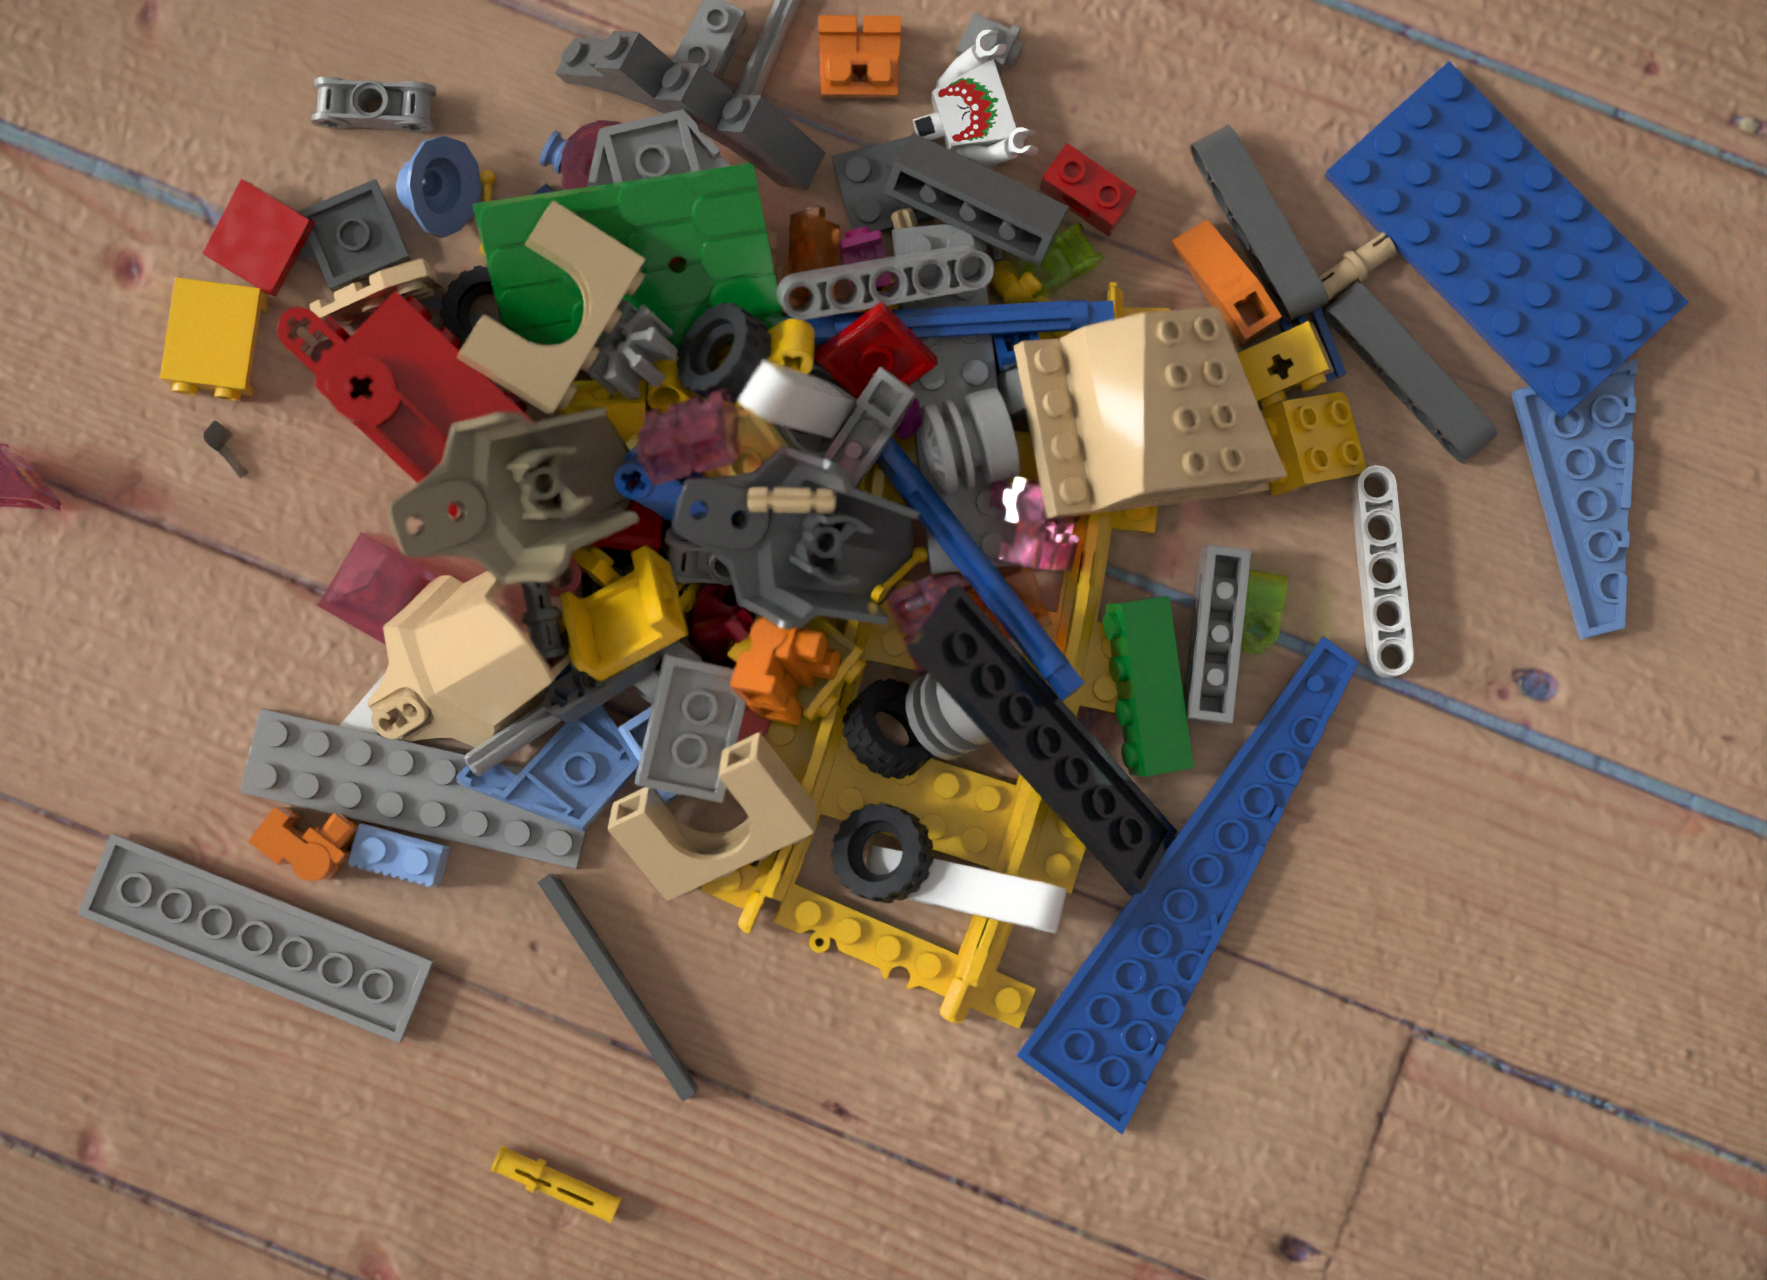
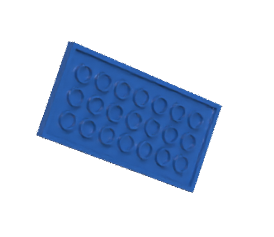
(1506, 239)

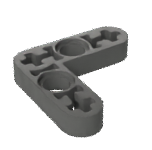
(579, 682)

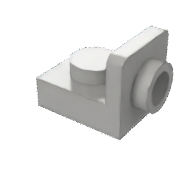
(1004, 36)

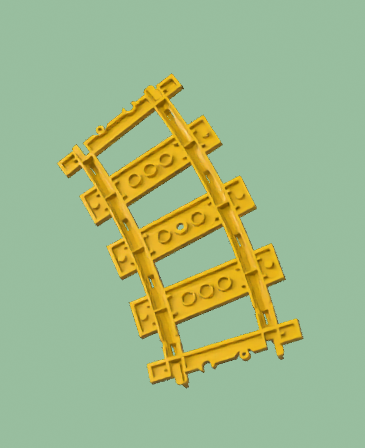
(963, 810)

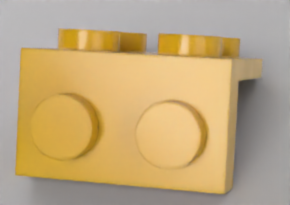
(1314, 441)

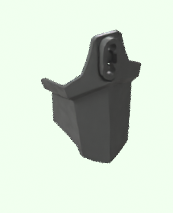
(799, 562)

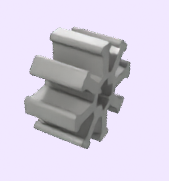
(631, 351)

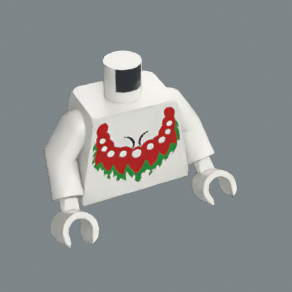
(974, 109)

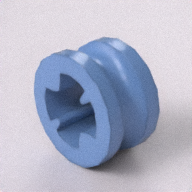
(553, 151)

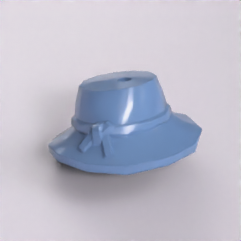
(440, 185)

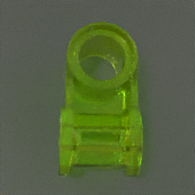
(1067, 259)
(1263, 606)

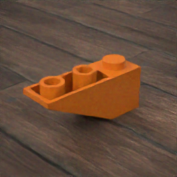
(1227, 282)

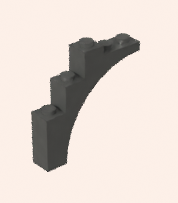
(741, 122)

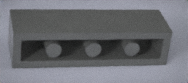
(975, 199)

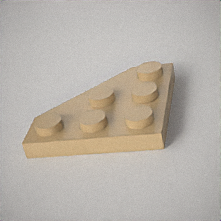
(408, 279)

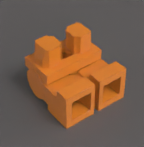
(859, 61)
(777, 667)
(312, 854)

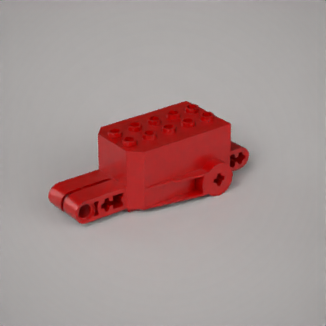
(413, 381)

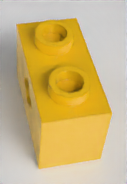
(1295, 345)

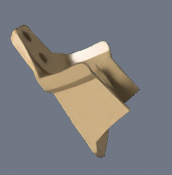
(457, 666)

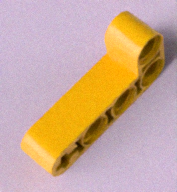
(791, 347)

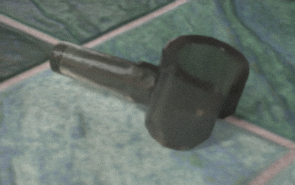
(217, 436)

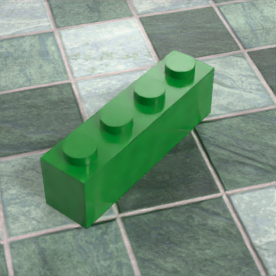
(1148, 686)

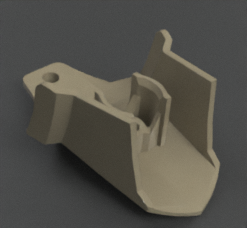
(520, 494)

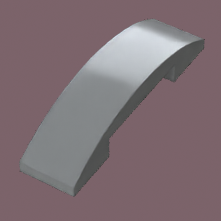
(870, 425)

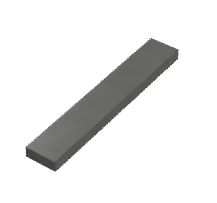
(619, 986)

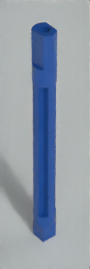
(981, 319)
(979, 571)

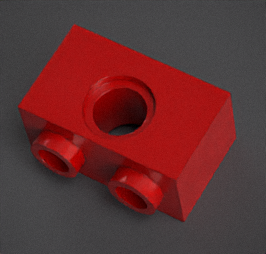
(1088, 189)

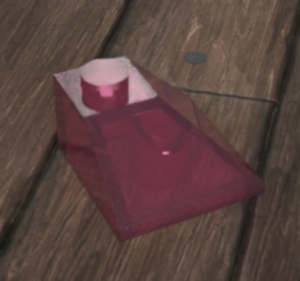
(373, 586)

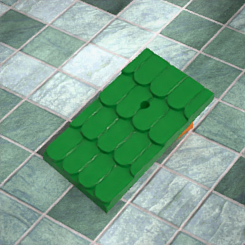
(693, 228)

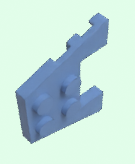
(569, 776)

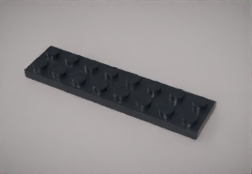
(1042, 739)

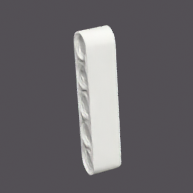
(798, 400)
(1391, 553)
(980, 891)

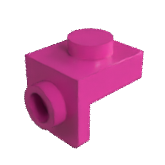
(864, 246)

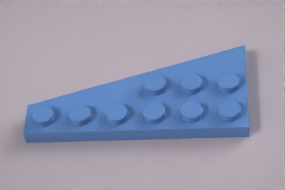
(1586, 493)

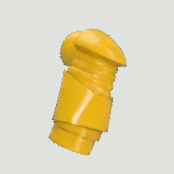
(1012, 286)

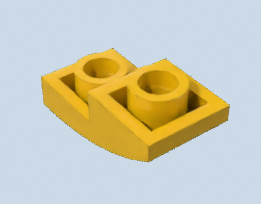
(596, 564)

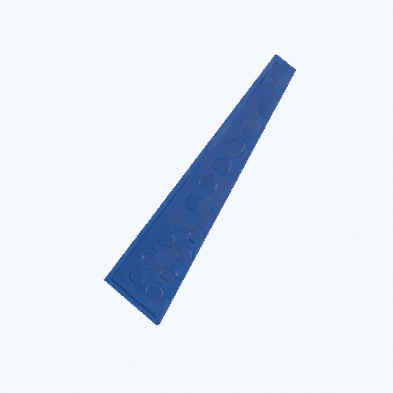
(1136, 981)

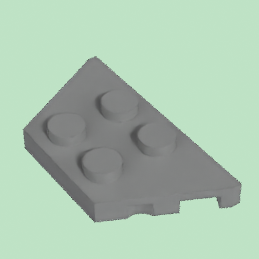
(652, 149)

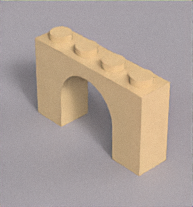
(603, 273)
(684, 859)

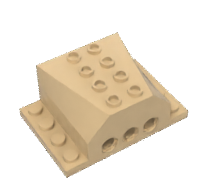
(1144, 414)

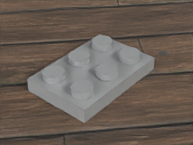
(689, 727)

